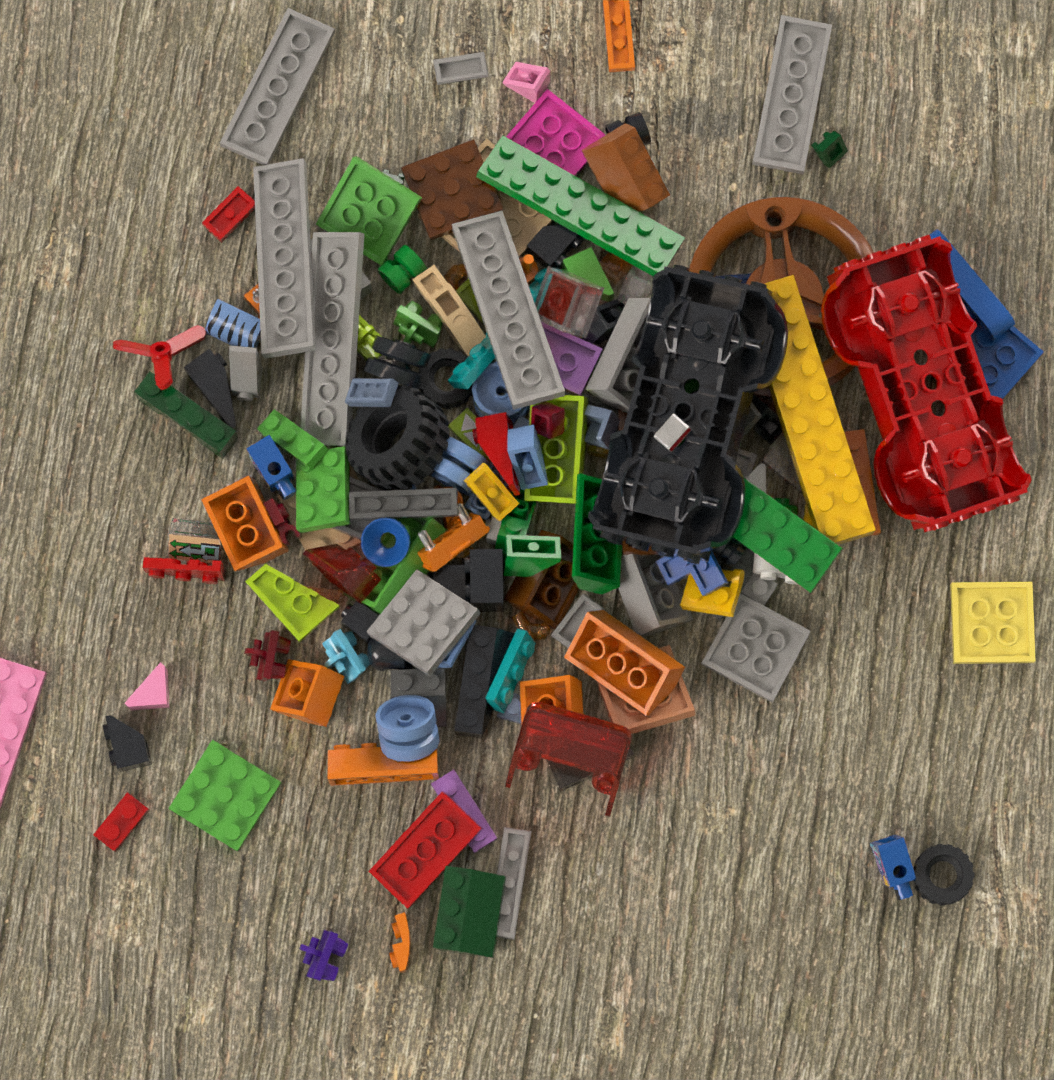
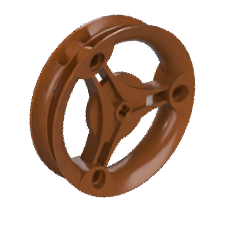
(791, 214)

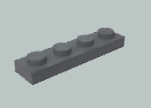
(403, 504)

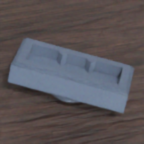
(371, 392)

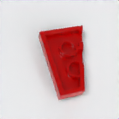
(184, 572)

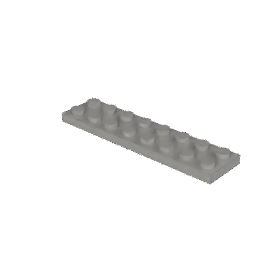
(284, 258)
(508, 310)
(332, 366)

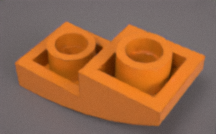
(401, 952)

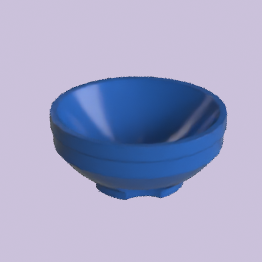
(376, 551)

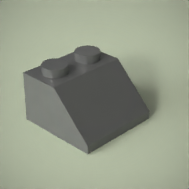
(419, 683)

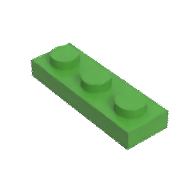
(293, 439)

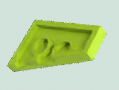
(292, 603)

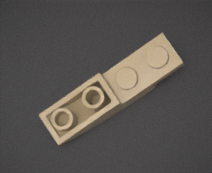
(449, 309)

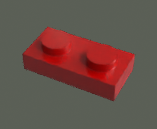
(229, 214)
(121, 822)

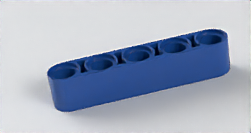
(977, 297)

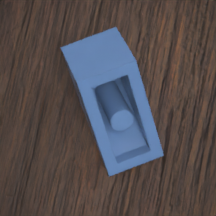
(527, 457)

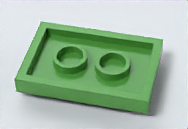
(323, 492)

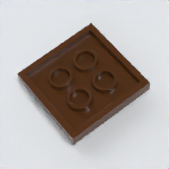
(450, 188)

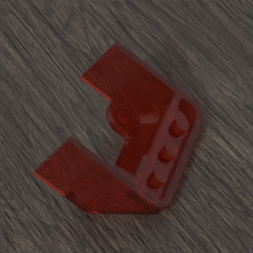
(575, 742)

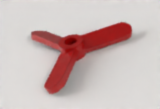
(162, 352)

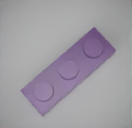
(455, 789)

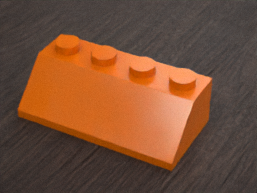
(623, 661)
(370, 765)

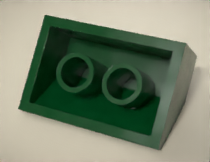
(469, 912)

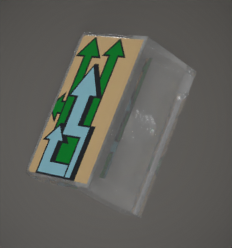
(193, 541)

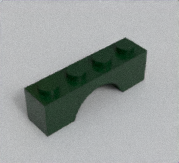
(189, 415)

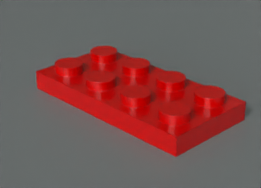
(425, 850)

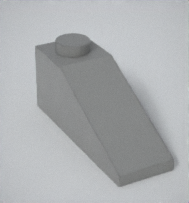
(245, 372)

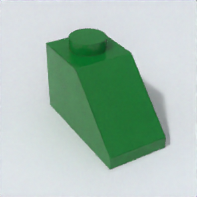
(529, 554)

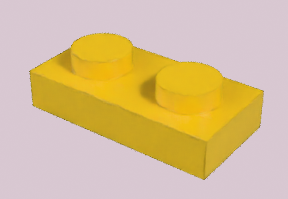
(491, 492)

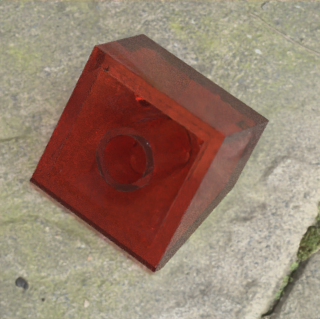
(345, 569)

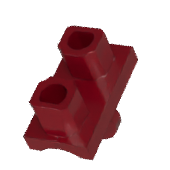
(267, 667)

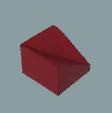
(548, 419)

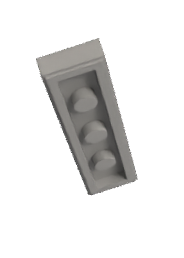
(512, 865)

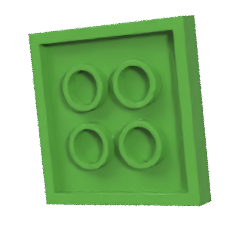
(371, 205)
(225, 795)

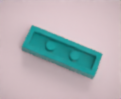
(510, 670)

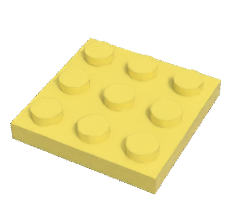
(992, 622)

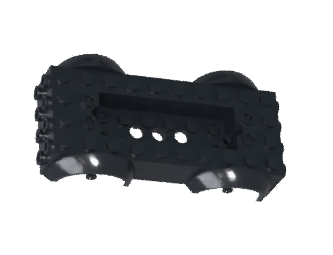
(734, 345)

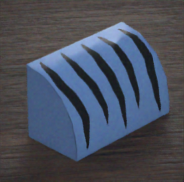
(233, 326)

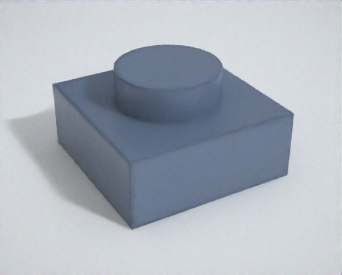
(512, 711)

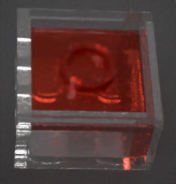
(567, 301)

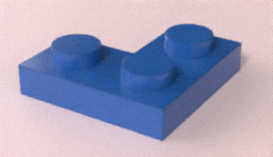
(706, 574)

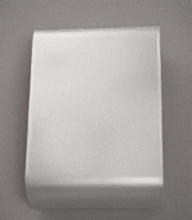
(672, 432)

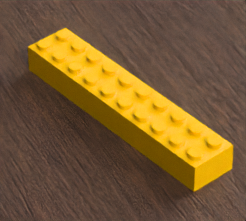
(815, 430)

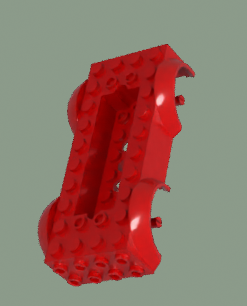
(927, 463)

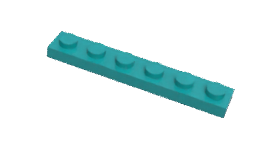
(482, 353)

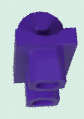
(319, 966)

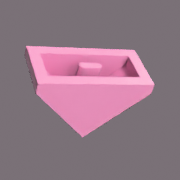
(528, 80)
(152, 692)

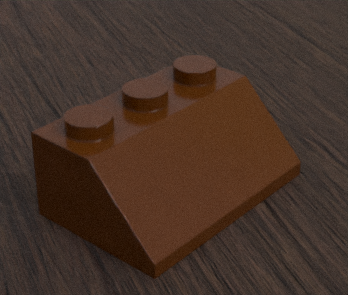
(549, 592)

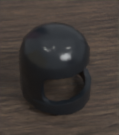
(383, 658)

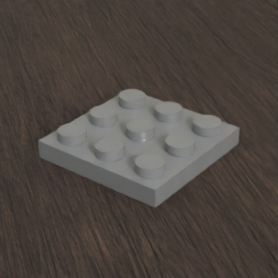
(423, 622)
(756, 648)

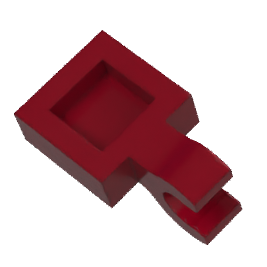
(279, 516)

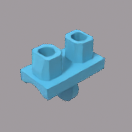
(343, 657)

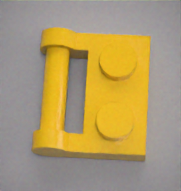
(719, 602)

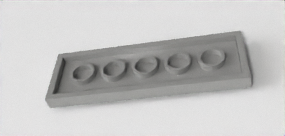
(277, 87)
(792, 94)

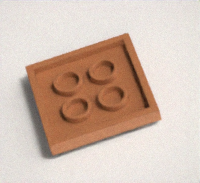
(671, 709)

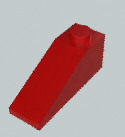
(492, 436)

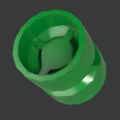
(401, 269)

